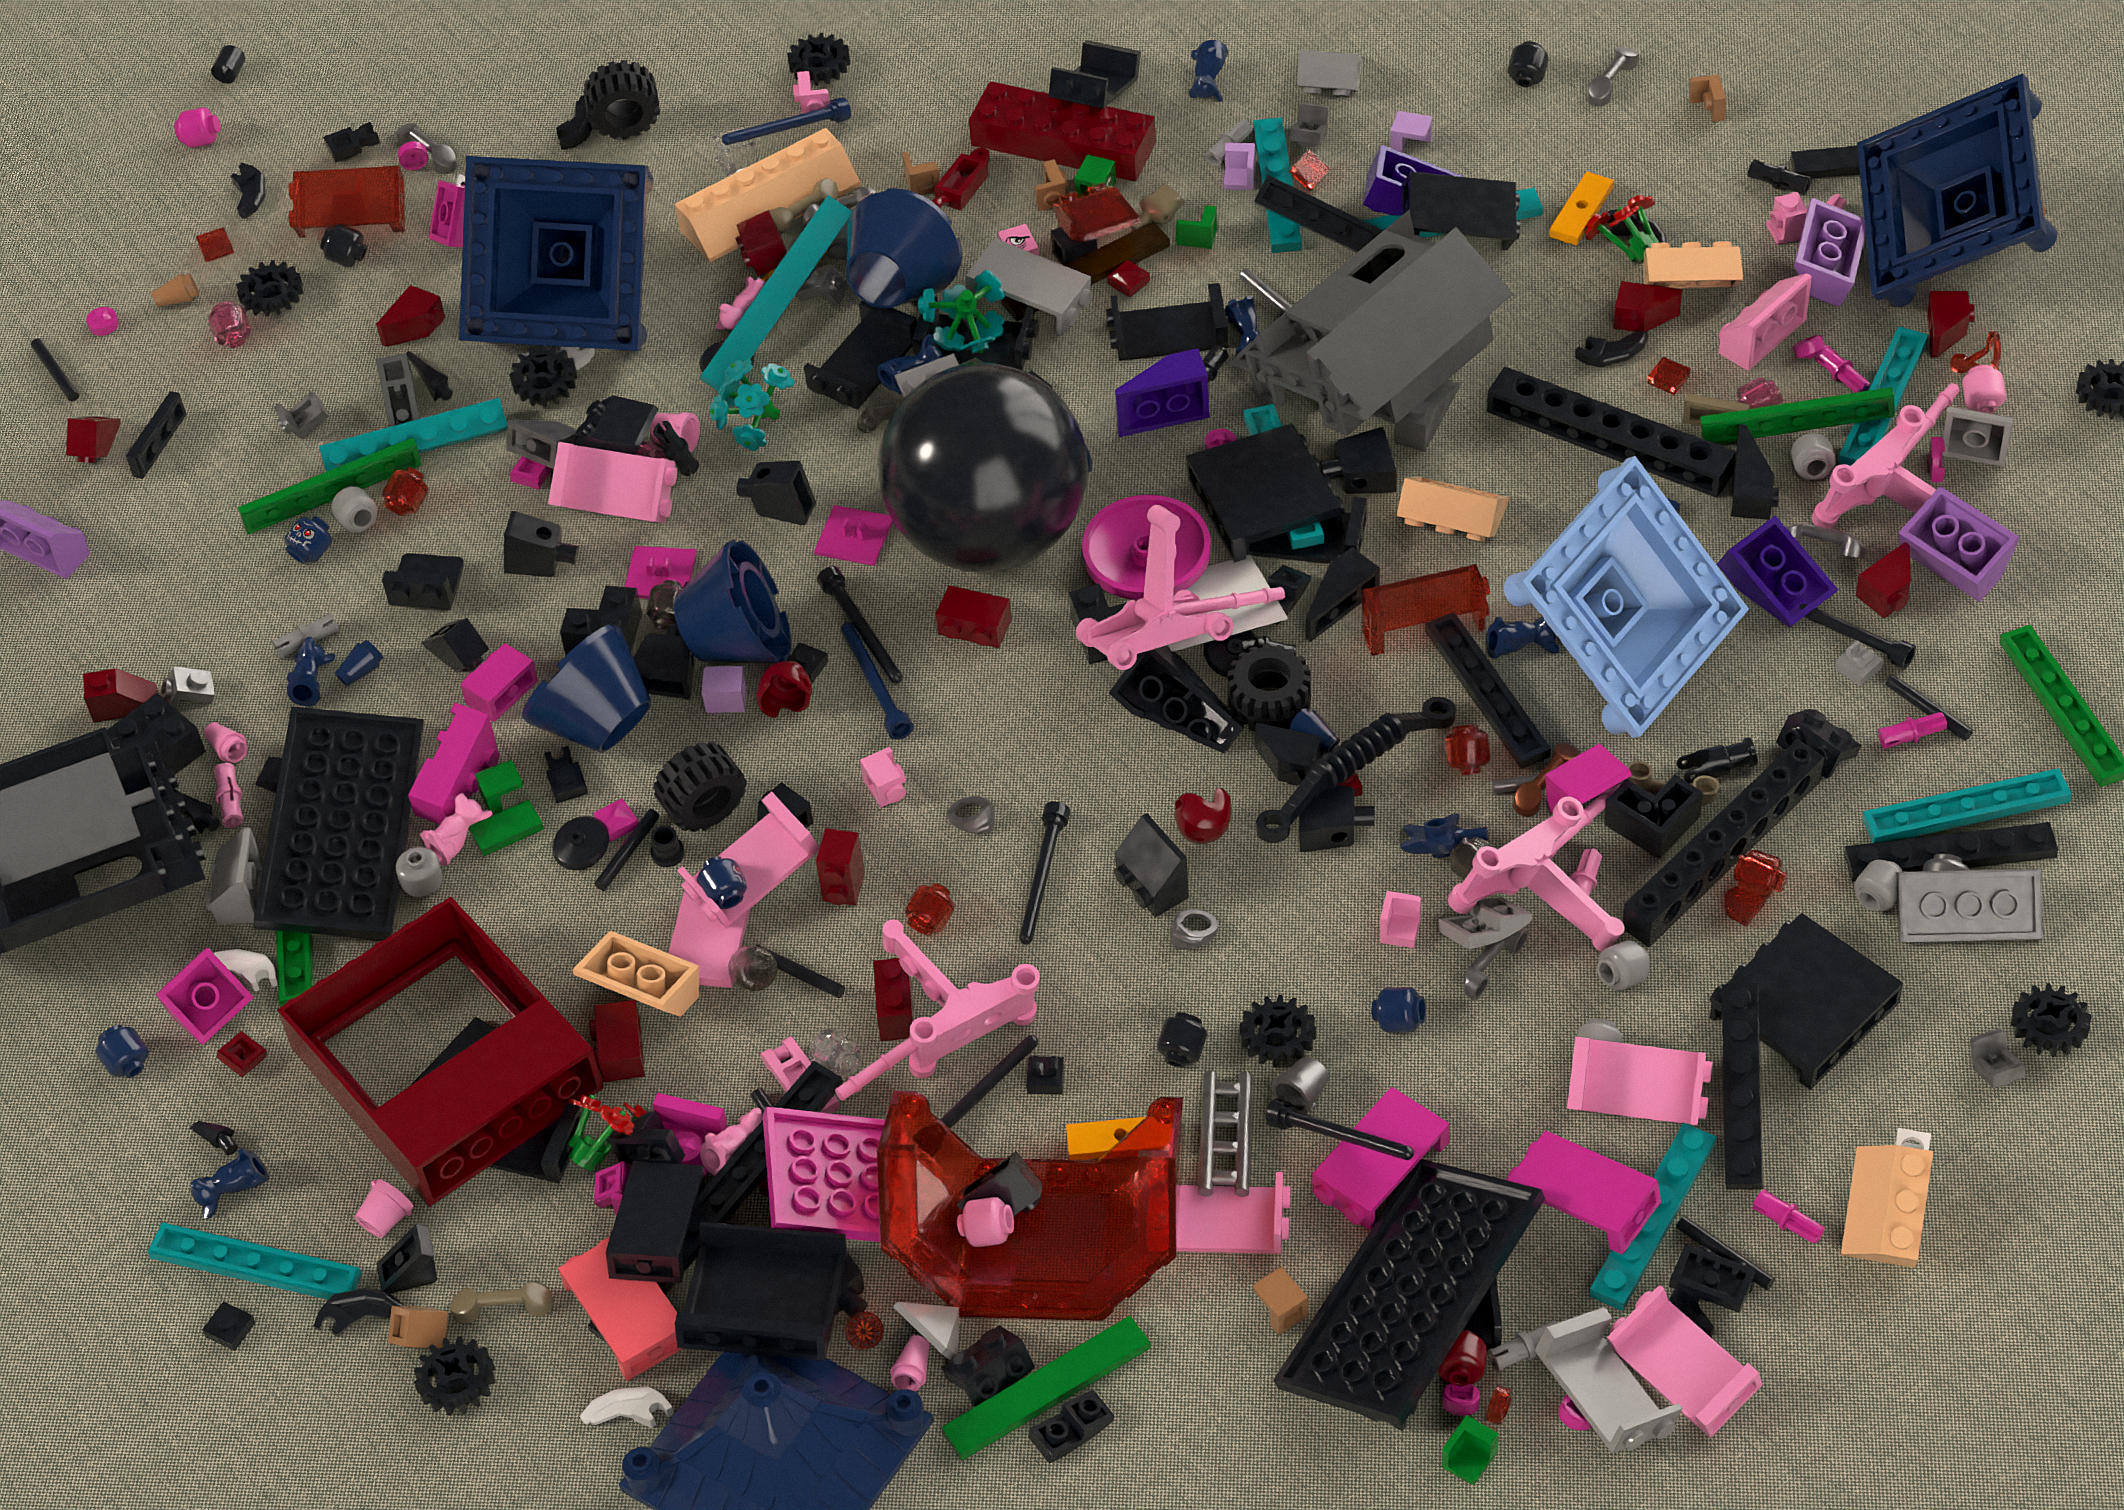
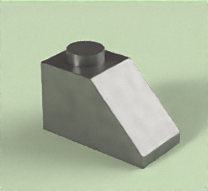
(538, 439)

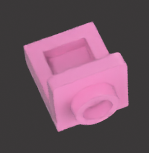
(809, 99)

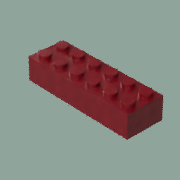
(1051, 128)

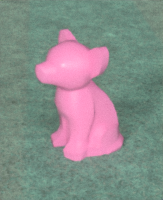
(733, 313)
(451, 834)
(721, 1147)

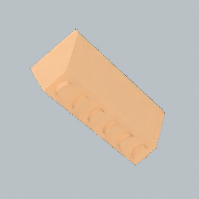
(773, 182)

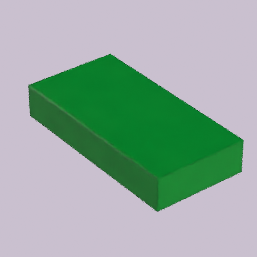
(506, 828)

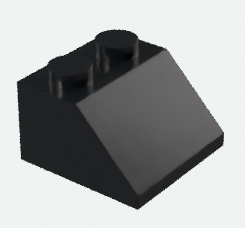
(615, 425)
(1152, 867)

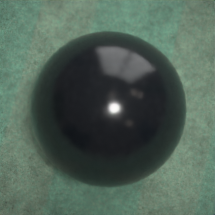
(983, 467)

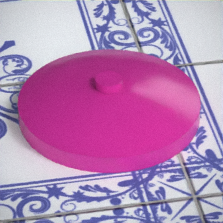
(1118, 545)

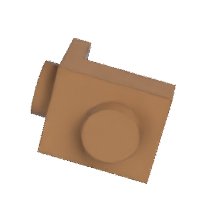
(1054, 186)

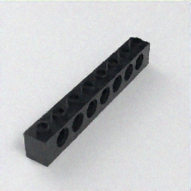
(1610, 431)
(1722, 843)

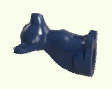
(1209, 61)
(1244, 318)
(890, 368)
(1510, 637)
(303, 683)
(236, 1176)

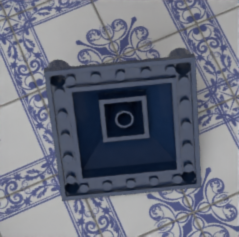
(1952, 188)
(553, 253)
(777, 1439)

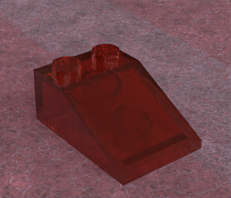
(1094, 212)

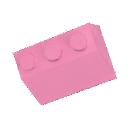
(1766, 322)

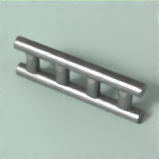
(1240, 1147)

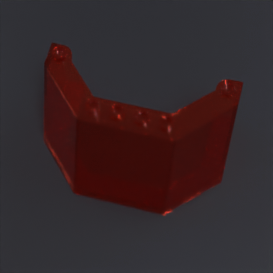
(1071, 1256)

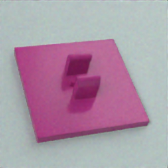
(853, 535)
(656, 564)

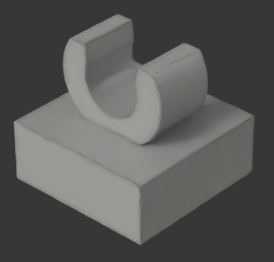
(1858, 663)

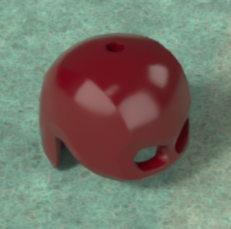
(784, 686)
(1202, 820)

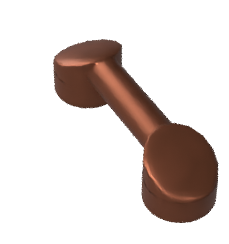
(1529, 795)

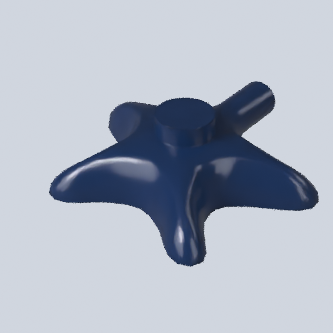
(1438, 836)

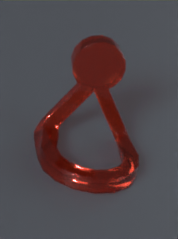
(1962, 363)

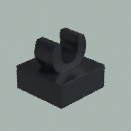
(1045, 1075)

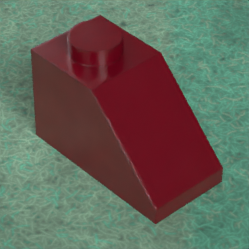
(1645, 306)
(411, 317)
(1948, 319)
(90, 437)
(1886, 582)
(115, 693)

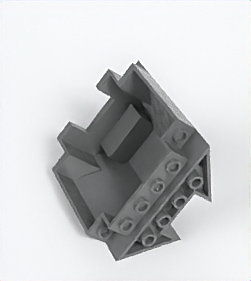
(1380, 329)

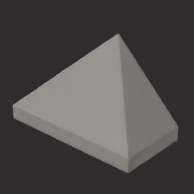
(934, 1323)

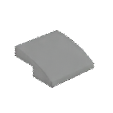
(1487, 923)

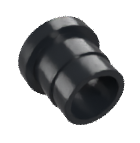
(666, 847)

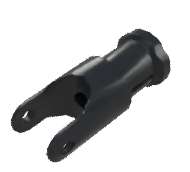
(1718, 759)

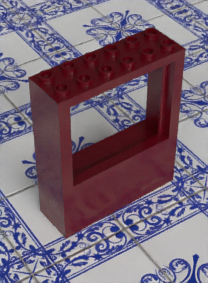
(477, 1101)

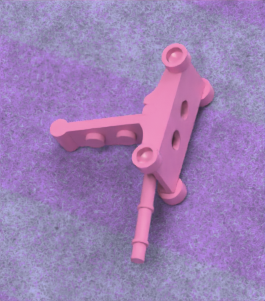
(1881, 468)
(1159, 616)
(1529, 864)
(963, 1017)

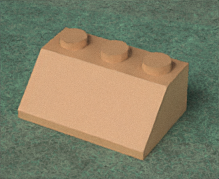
(1693, 265)
(1451, 507)
(641, 973)
(1887, 1204)

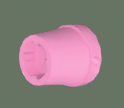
(684, 424)
(383, 1208)

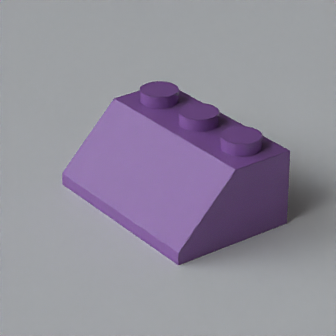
(1830, 250)
(41, 539)
(1959, 543)

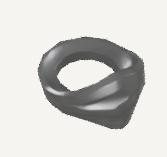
(980, 823)
(1186, 939)

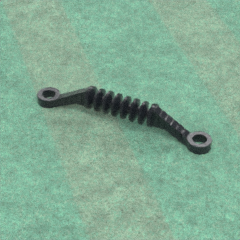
(1353, 756)

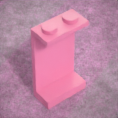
(612, 483)
(764, 856)
(1638, 1081)
(1234, 1222)
(1683, 1362)

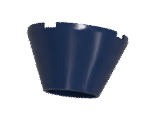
(912, 235)
(732, 610)
(593, 695)

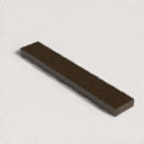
(1104, 260)

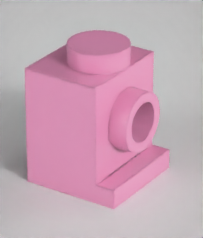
(1787, 218)
(883, 777)

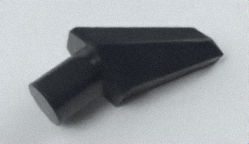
(216, 1135)

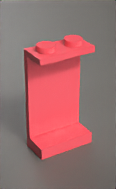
(628, 1313)

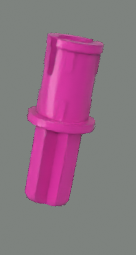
(1841, 369)
(1911, 730)
(1788, 1216)

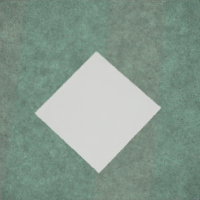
(1237, 578)

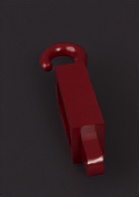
(954, 188)

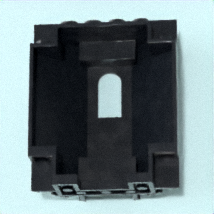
(77, 812)

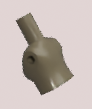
(1159, 206)

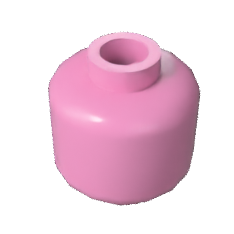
(1984, 389)
(986, 1222)

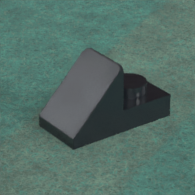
(647, 1143)
(408, 1262)

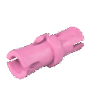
(228, 795)

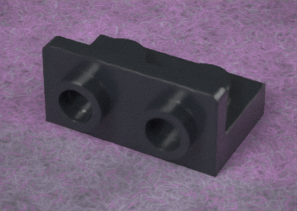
(1713, 1277)

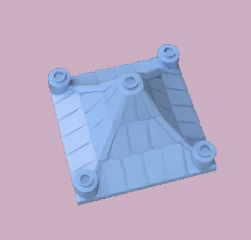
(1631, 597)

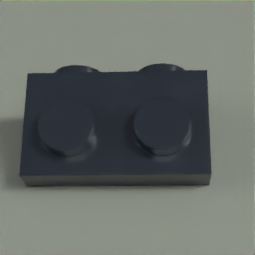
(1820, 735)
(989, 1365)

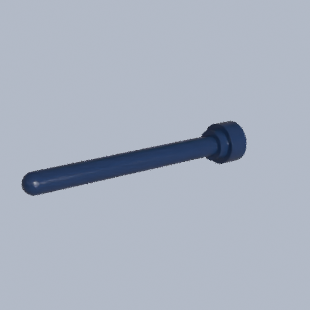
(837, 110)
(896, 722)

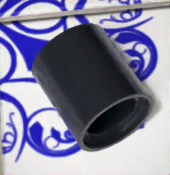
(228, 64)

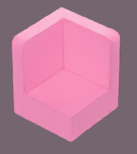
(1400, 919)

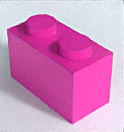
(499, 682)

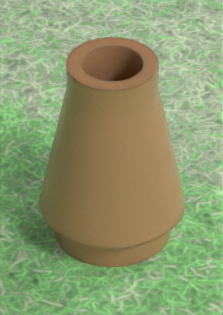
(177, 290)

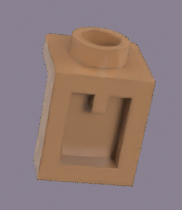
(1711, 92)

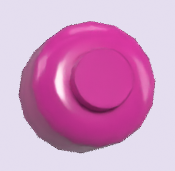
(197, 127)

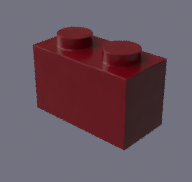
(761, 243)
(973, 616)
(840, 867)
(893, 999)
(618, 1040)

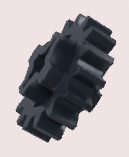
(819, 56)
(269, 288)
(543, 375)
(2107, 389)
(2050, 1020)
(1277, 1031)
(454, 1375)

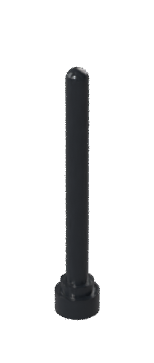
(833, 583)
(1898, 652)
(1055, 817)
(989, 1081)
(1284, 1115)

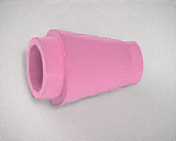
(227, 744)
(911, 1364)

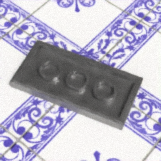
(1969, 905)

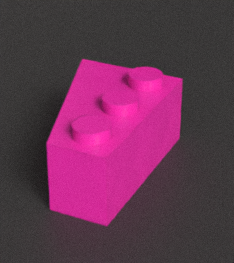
(463, 751)

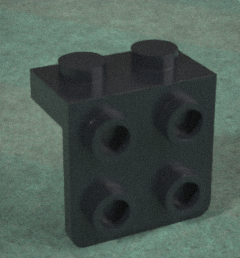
(424, 581)

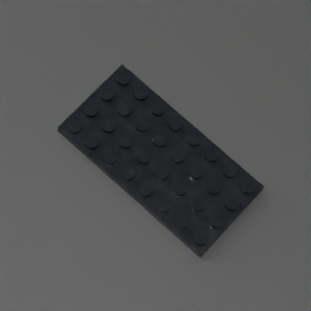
(339, 824)
(1409, 1291)

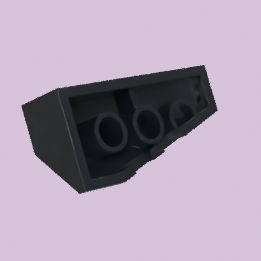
(1174, 696)

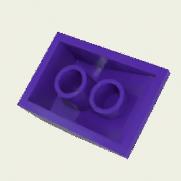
(1386, 177)
(1164, 395)
(1776, 562)

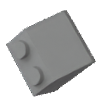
(1329, 71)
(1977, 435)
(235, 880)

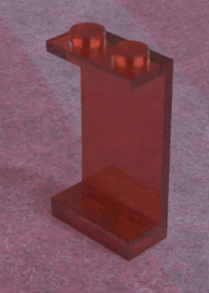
(347, 198)
(1421, 601)

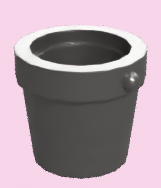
(1301, 1084)

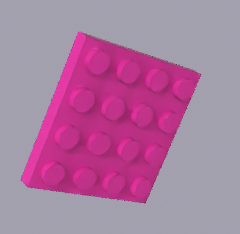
(823, 1172)

